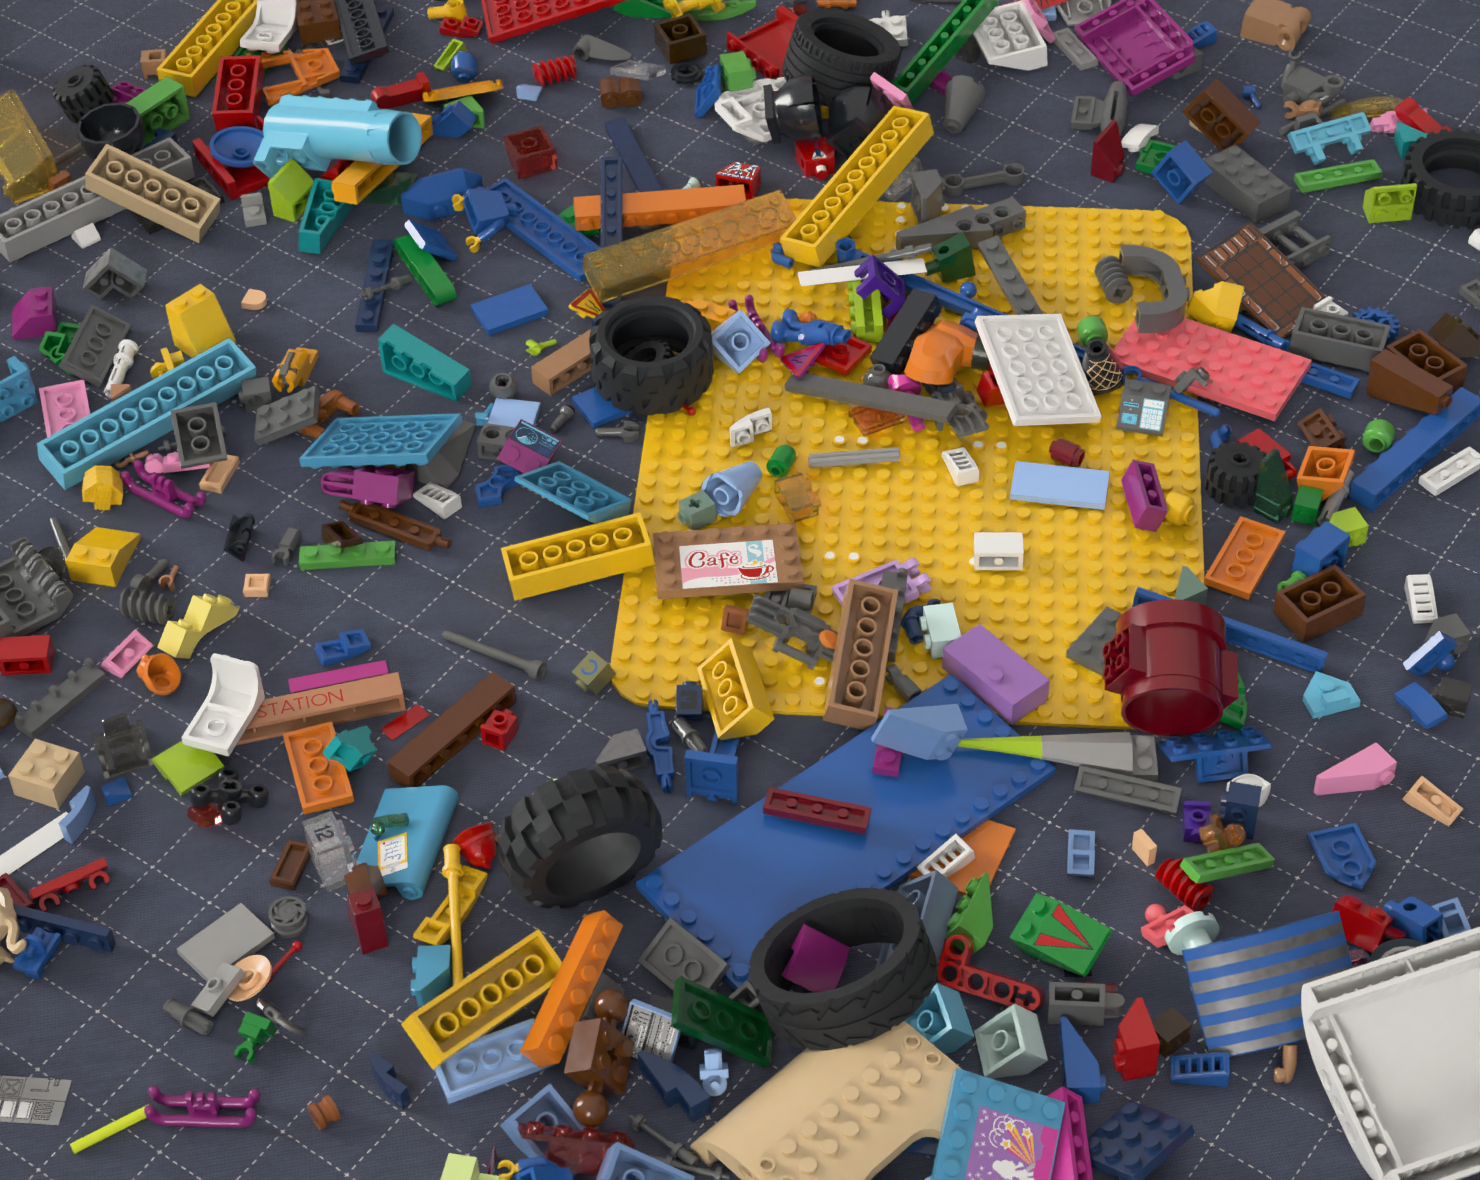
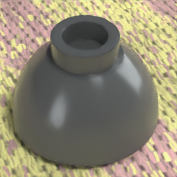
(877, 376)

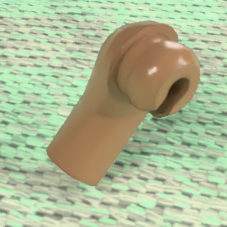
(1289, 1064)

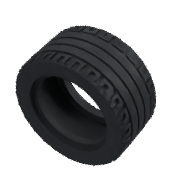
(840, 52)

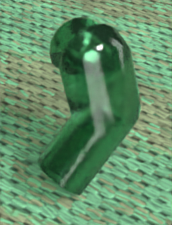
(379, 824)

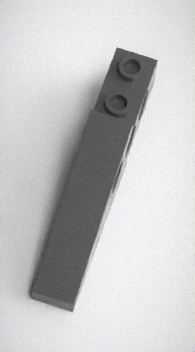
(976, 225)

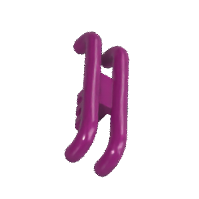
(777, 350)
(163, 491)
(202, 1109)

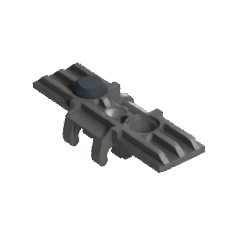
(969, 416)

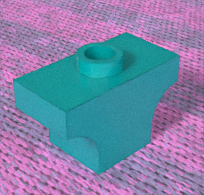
(351, 748)

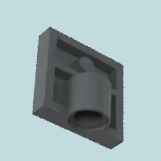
(799, 598)

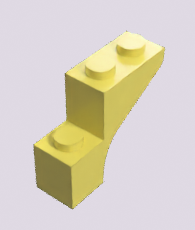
(201, 617)

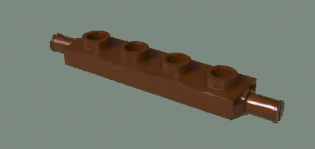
(395, 525)

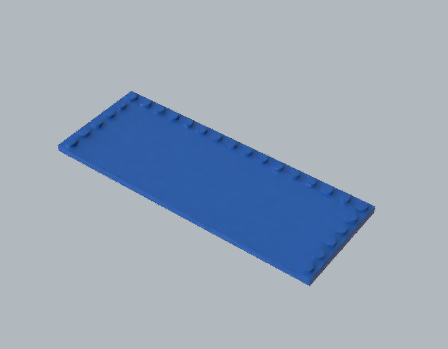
(766, 865)

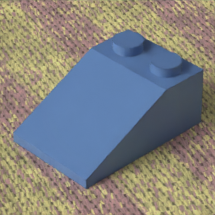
(922, 731)
(545, 1108)
(629, 1164)

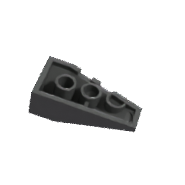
(446, 465)

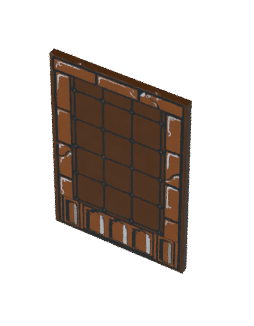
(1271, 282)

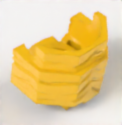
(102, 487)

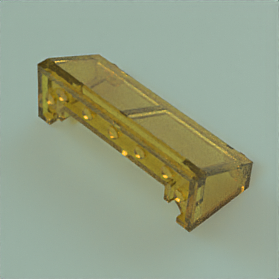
(24, 155)

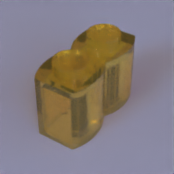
(797, 497)

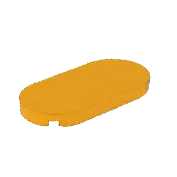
(462, 90)

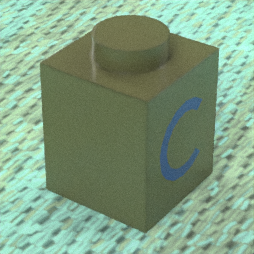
(593, 673)

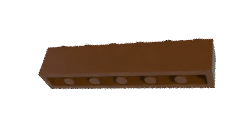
(450, 732)

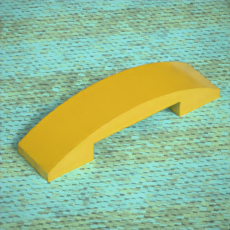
(437, 928)

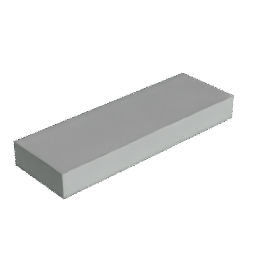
(1075, 49)

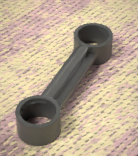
(984, 179)

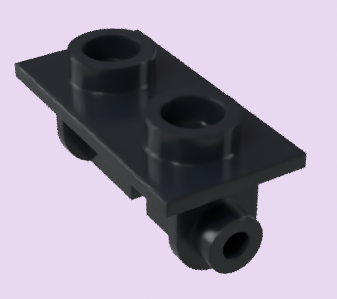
(239, 536)

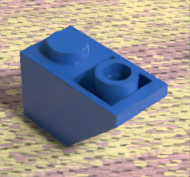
(453, 121)

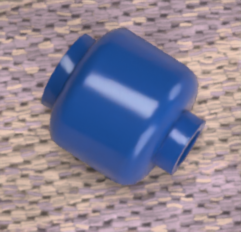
(464, 66)

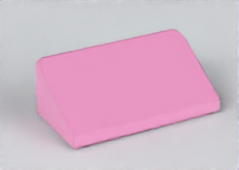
(127, 654)

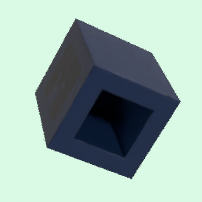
(689, 700)

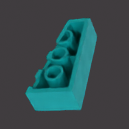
(321, 217)
(422, 365)

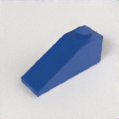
(1079, 1065)

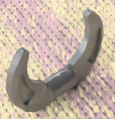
(271, 1012)

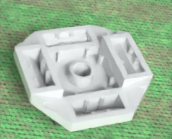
(746, 110)

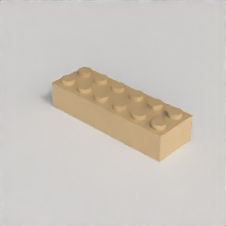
(152, 193)

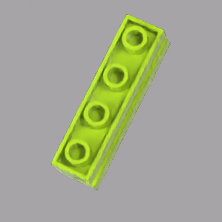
(865, 313)

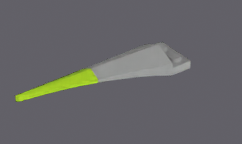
(1109, 752)

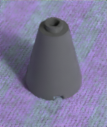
(961, 102)

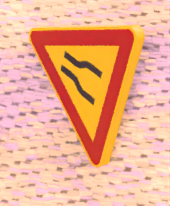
(587, 305)

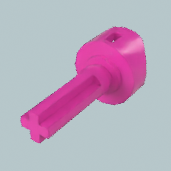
(907, 385)

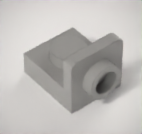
(253, 209)

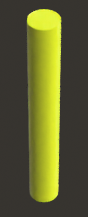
(108, 1130)

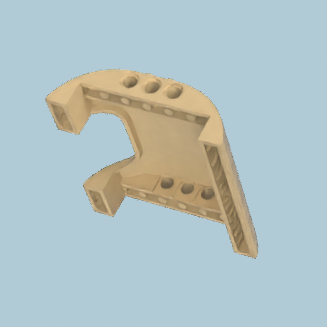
(836, 1112)

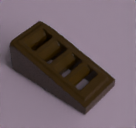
(339, 535)

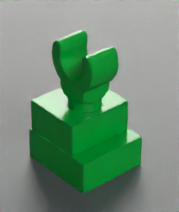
(255, 1031)

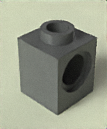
(255, 393)

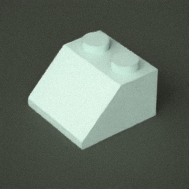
(1010, 1043)

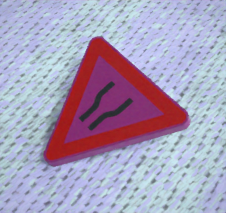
(801, 360)

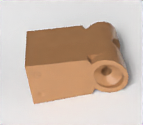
(1275, 23)

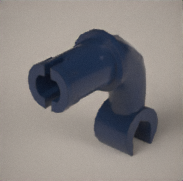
(911, 621)

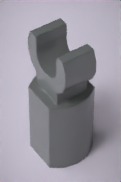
(287, 546)
(902, 683)

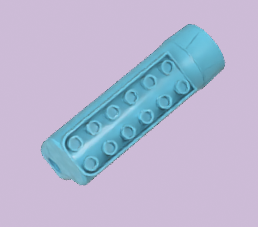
(335, 128)

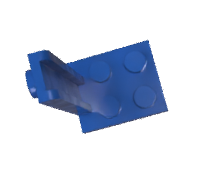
(714, 772)

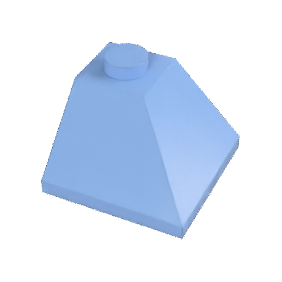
(738, 341)

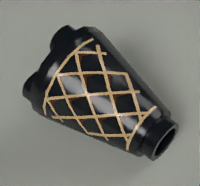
(1102, 368)

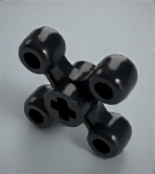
(229, 796)

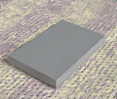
(225, 940)

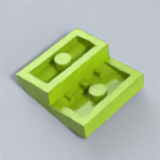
(187, 766)

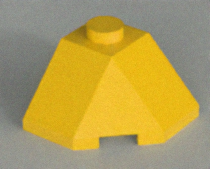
(1217, 306)

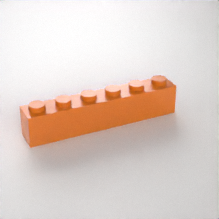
(571, 989)

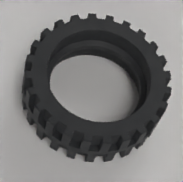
(1433, 198)

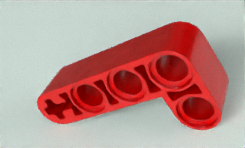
(991, 979)

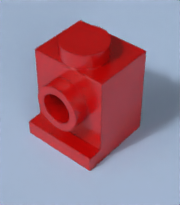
(500, 724)

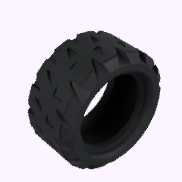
(657, 385)

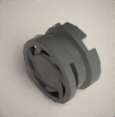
(288, 918)

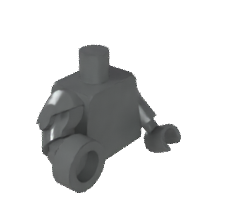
(1303, 84)

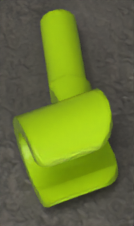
(535, 348)

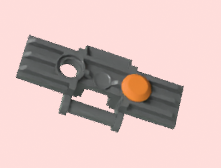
(800, 624)

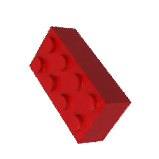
(238, 92)

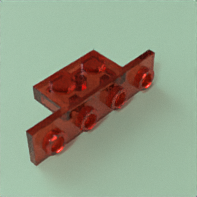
(574, 1149)

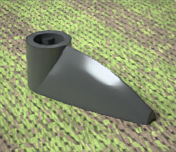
(594, 47)

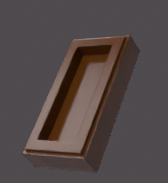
(290, 865)

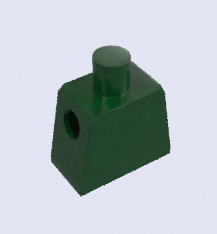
(952, 259)

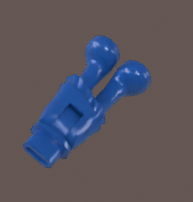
(808, 333)

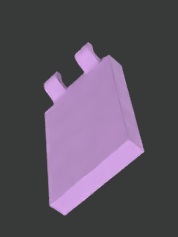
(875, 575)

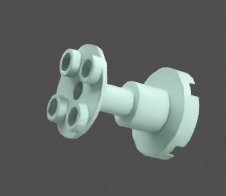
(1191, 932)

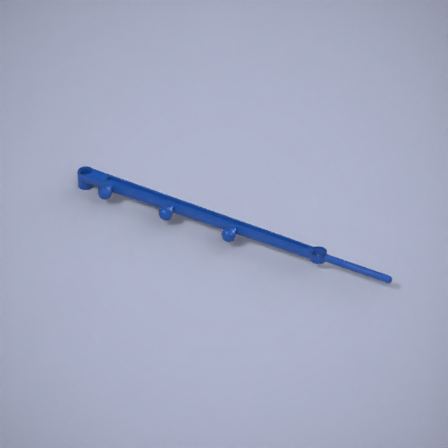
(963, 303)

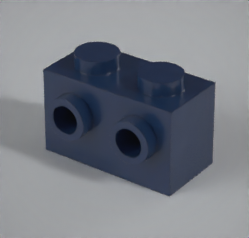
(1241, 806)

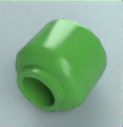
(1090, 329)
(1378, 436)

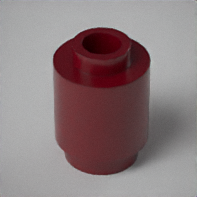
(1067, 452)

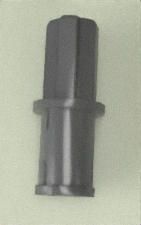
(688, 735)
(187, 1016)

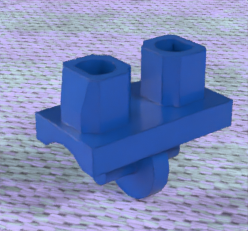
(39, 949)

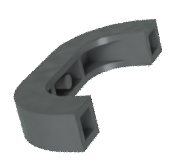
(1157, 265)

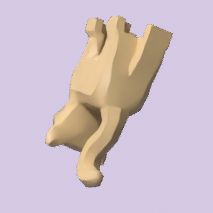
(9, 927)

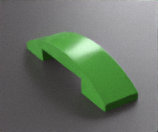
(732, 9)

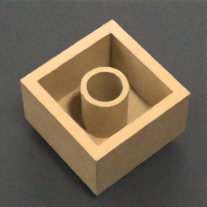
(46, 773)

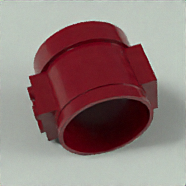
(1171, 667)

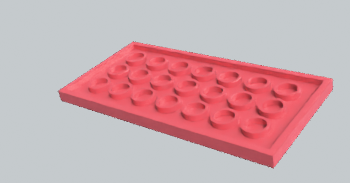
(1241, 370)

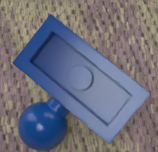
(1433, 653)

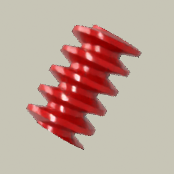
(554, 70)
(1179, 884)

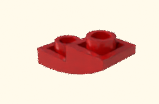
(467, 28)

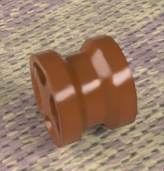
(324, 1112)

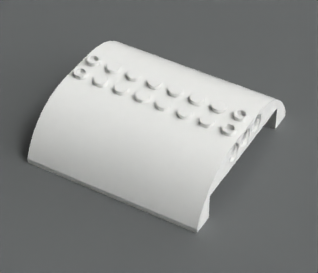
(1404, 1058)

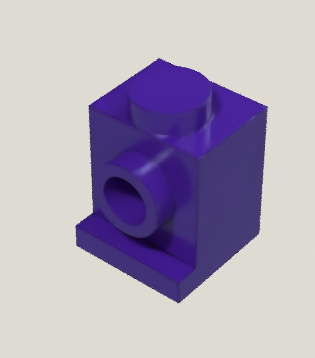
(1195, 815)

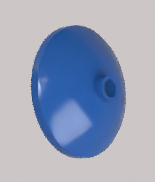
(236, 146)

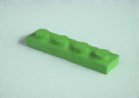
(1337, 176)
(334, 557)
(1227, 863)

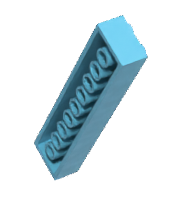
(144, 413)

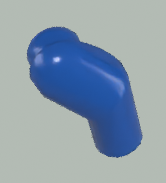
(779, 258)
(1220, 435)

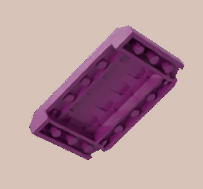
(1137, 43)

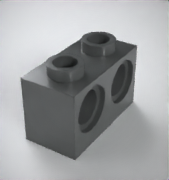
(492, 440)

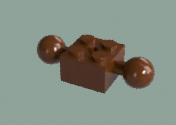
(599, 1058)

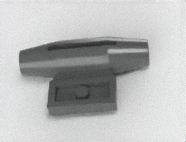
(1092, 112)

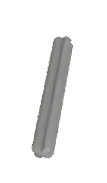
(854, 457)

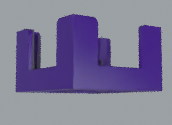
(884, 279)

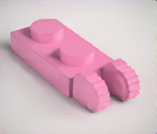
(167, 464)

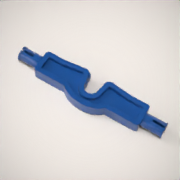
(660, 755)

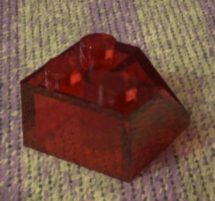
(530, 152)

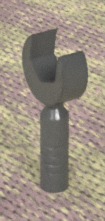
(143, 582)

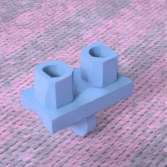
(714, 1072)

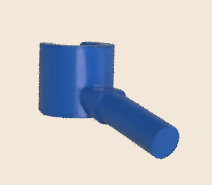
(1249, 92)

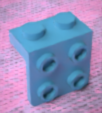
(17, 390)

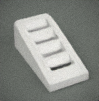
(964, 469)
(441, 508)
(1420, 585)
(954, 843)

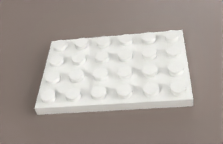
(1037, 369)

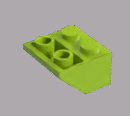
(290, 191)
(1389, 203)

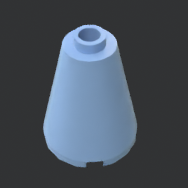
(732, 487)

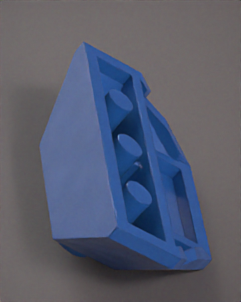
(432, 195)

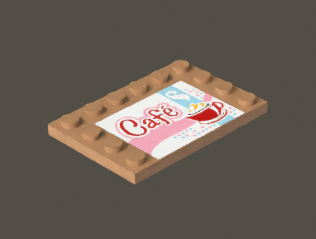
(727, 561)

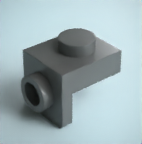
(1185, 379)

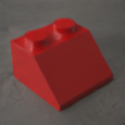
(1136, 1044)

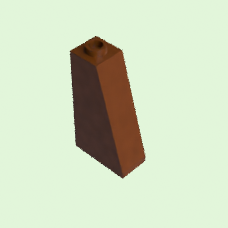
(1406, 384)

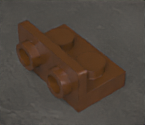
(1320, 430)

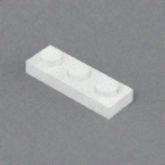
(1451, 471)

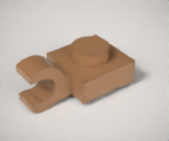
(1304, 108)

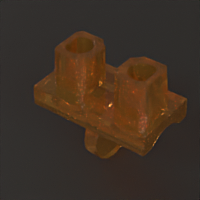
(1220, 838)

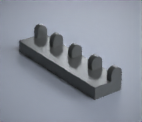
(896, 581)
(60, 699)
(1128, 790)

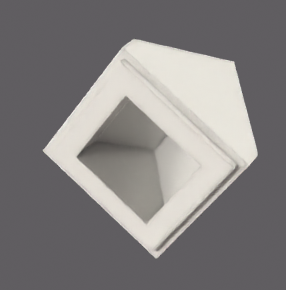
(86, 236)

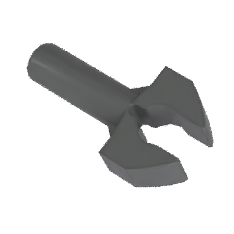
(628, 432)

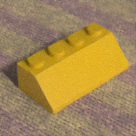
(735, 691)

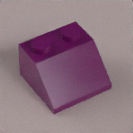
(34, 314)

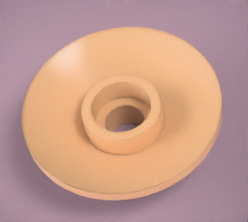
(257, 974)

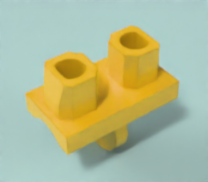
(170, 361)

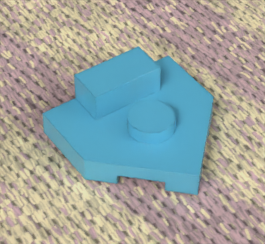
(1329, 695)

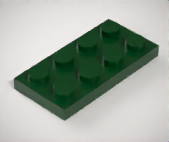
(721, 1022)

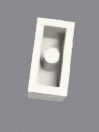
(998, 551)

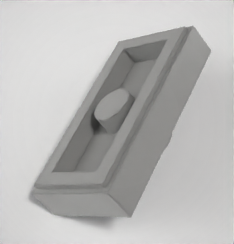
(218, 989)

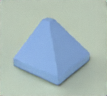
(528, 92)

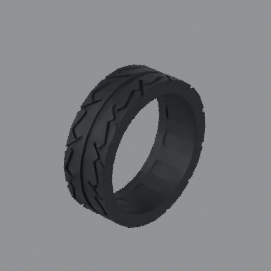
(859, 1008)

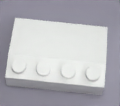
(1011, 38)

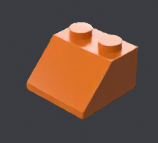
(1325, 469)

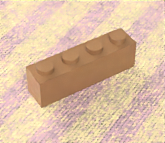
(563, 365)

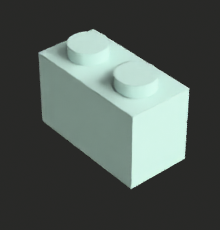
(940, 627)

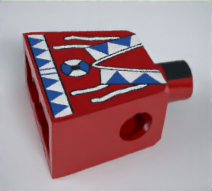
(741, 174)

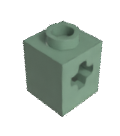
(697, 510)

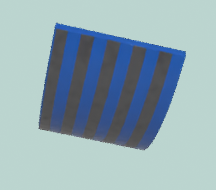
(1253, 983)

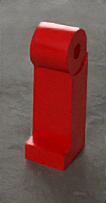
(401, 93)
(1415, 117)

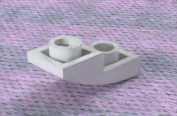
(1139, 137)
(752, 424)

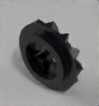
(679, 70)

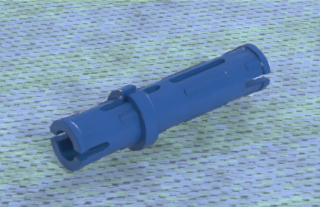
(1277, 342)

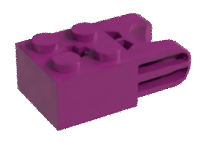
(371, 484)

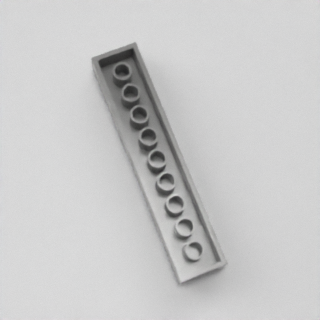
(74, 206)

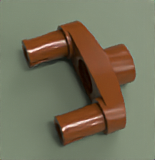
(328, 405)

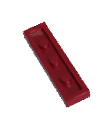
(817, 810)

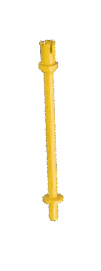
(453, 871)

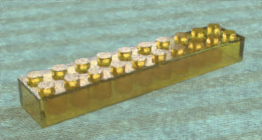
(688, 246)

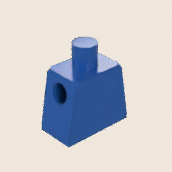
(1416, 919)

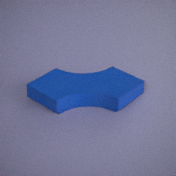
(493, 489)

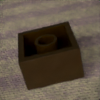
(680, 38)

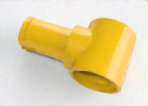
(452, 9)

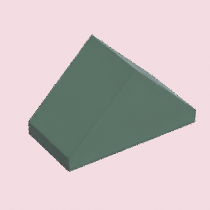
(1190, 587)

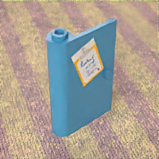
(410, 851)

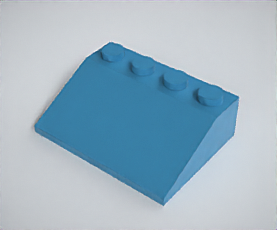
(576, 492)

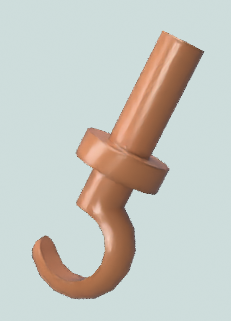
(132, 458)

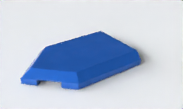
(710, 90)
(1344, 854)

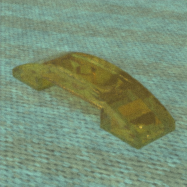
(1370, 106)

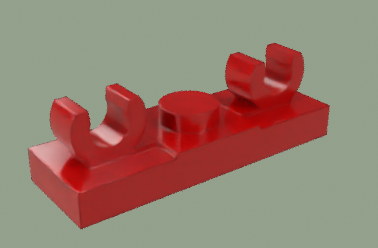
(69, 883)

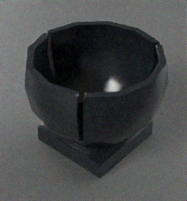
(794, 110)
(852, 119)
(111, 125)

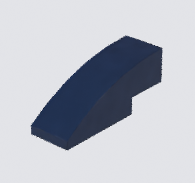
(675, 1085)

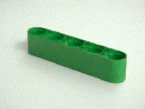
(425, 271)

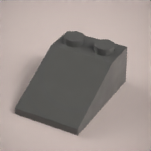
(198, 435)

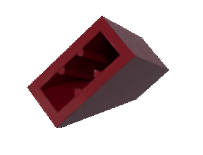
(367, 920)

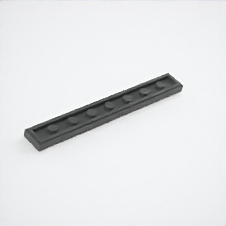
(872, 397)

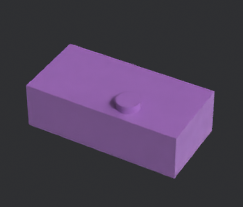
(995, 674)

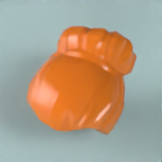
(159, 673)

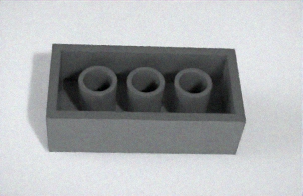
(1247, 184)

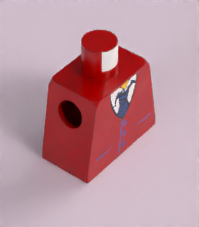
(815, 158)

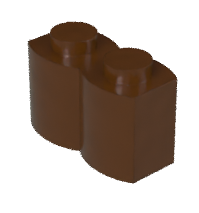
(620, 92)

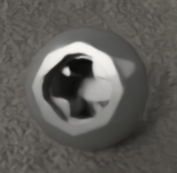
(503, 385)

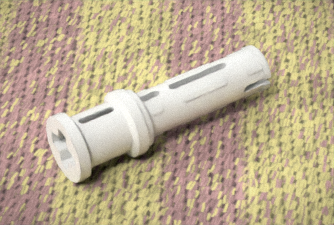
(123, 361)

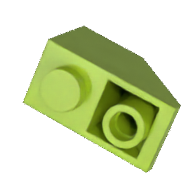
(1351, 523)

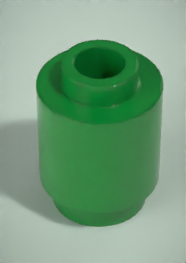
(781, 461)

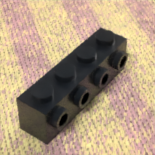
(910, 322)

